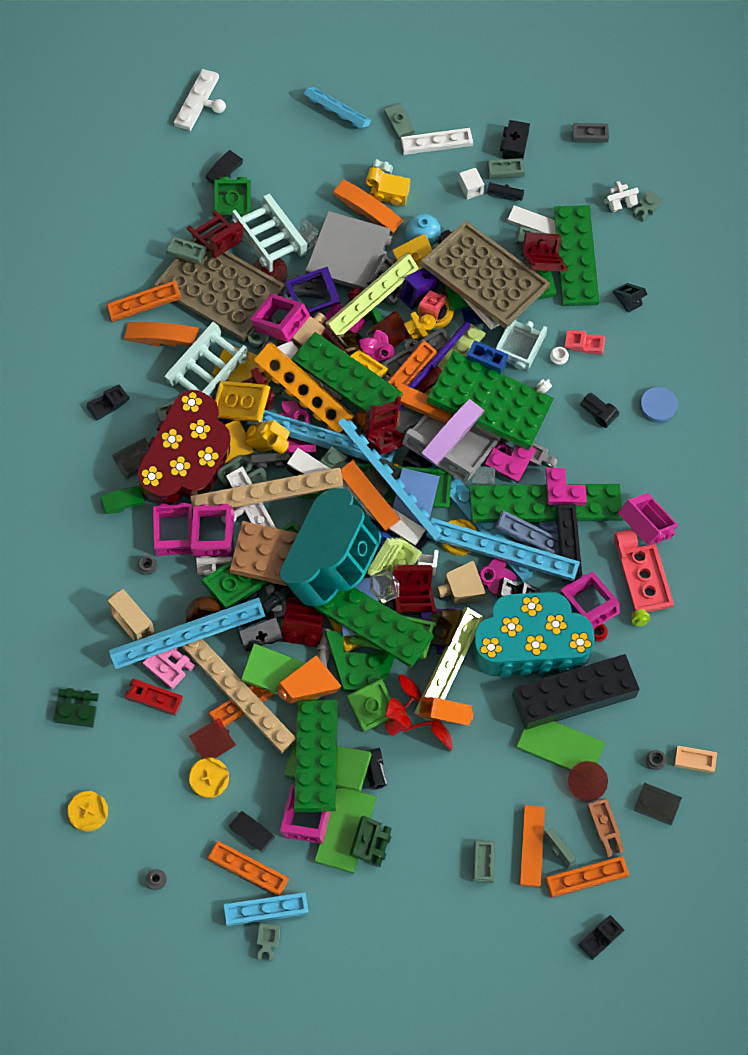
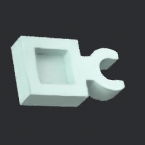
(384, 166)

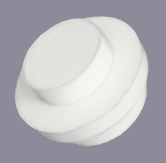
(559, 355)
(543, 386)

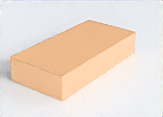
(695, 759)

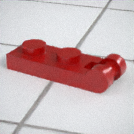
(154, 697)

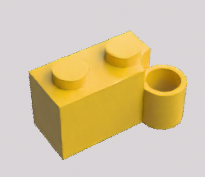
(388, 187)
(268, 437)

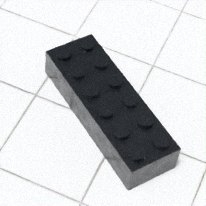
(575, 692)

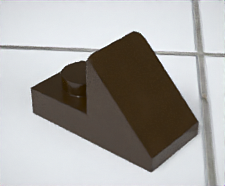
(350, 342)
(447, 623)

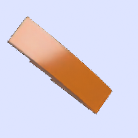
(367, 205)
(161, 333)

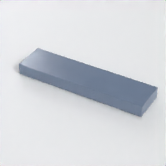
(527, 533)

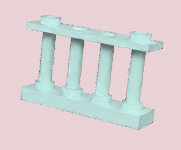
(278, 220)
(200, 348)

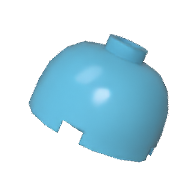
(423, 224)

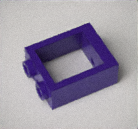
(310, 276)

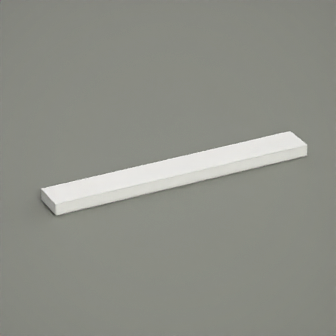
(404, 528)

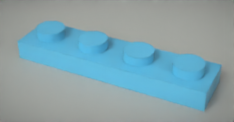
(331, 104)
(266, 909)

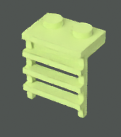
(392, 553)

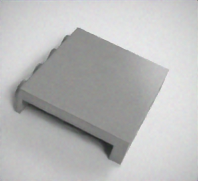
(349, 249)
(466, 454)

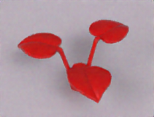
(401, 721)

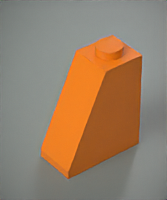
(308, 682)
(445, 711)

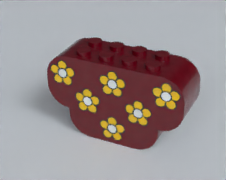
(186, 450)

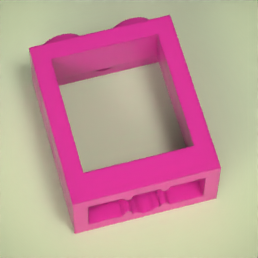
(285, 330)
(648, 519)
(172, 547)
(213, 548)
(599, 614)
(298, 832)

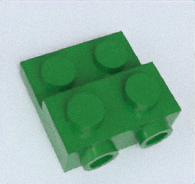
(232, 196)

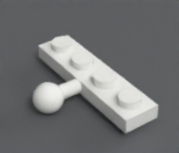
(198, 99)
(256, 513)

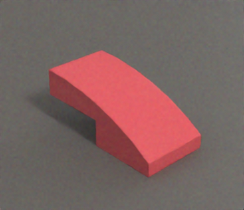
(584, 343)

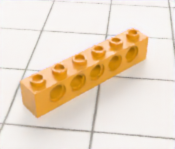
(315, 390)

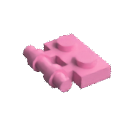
(166, 670)

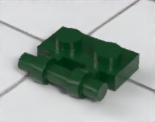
(73, 713)
(366, 838)

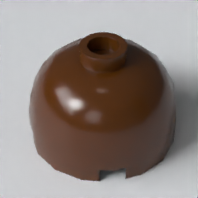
(202, 607)

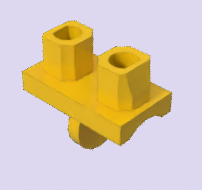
(417, 327)

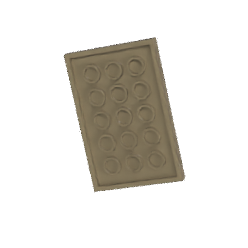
(485, 274)
(222, 289)

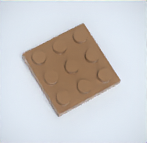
(261, 552)

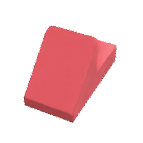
(432, 304)

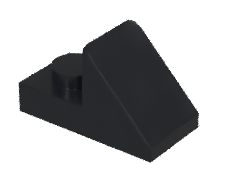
(630, 296)

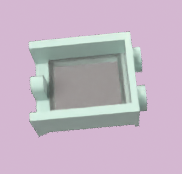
(521, 344)

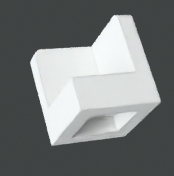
(471, 183)
(425, 559)

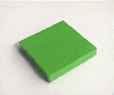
(370, 704)

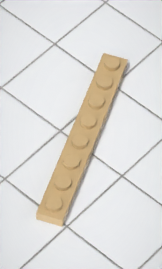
(272, 490)
(240, 695)

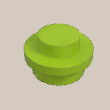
(640, 617)

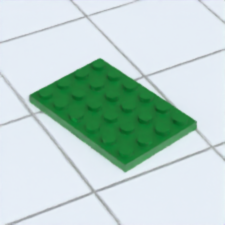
(508, 405)

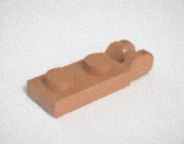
(605, 825)

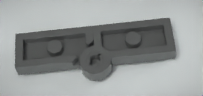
(436, 340)

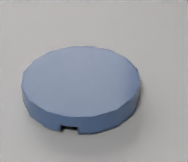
(659, 404)

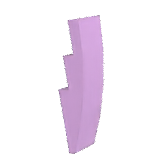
(452, 432)

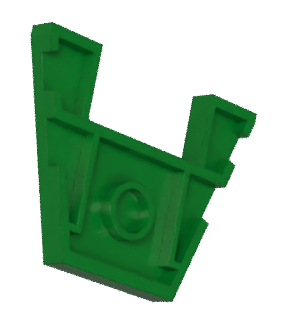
(357, 669)

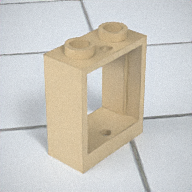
(130, 616)

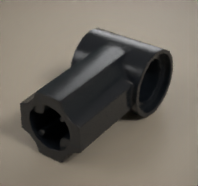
(603, 413)
(375, 770)

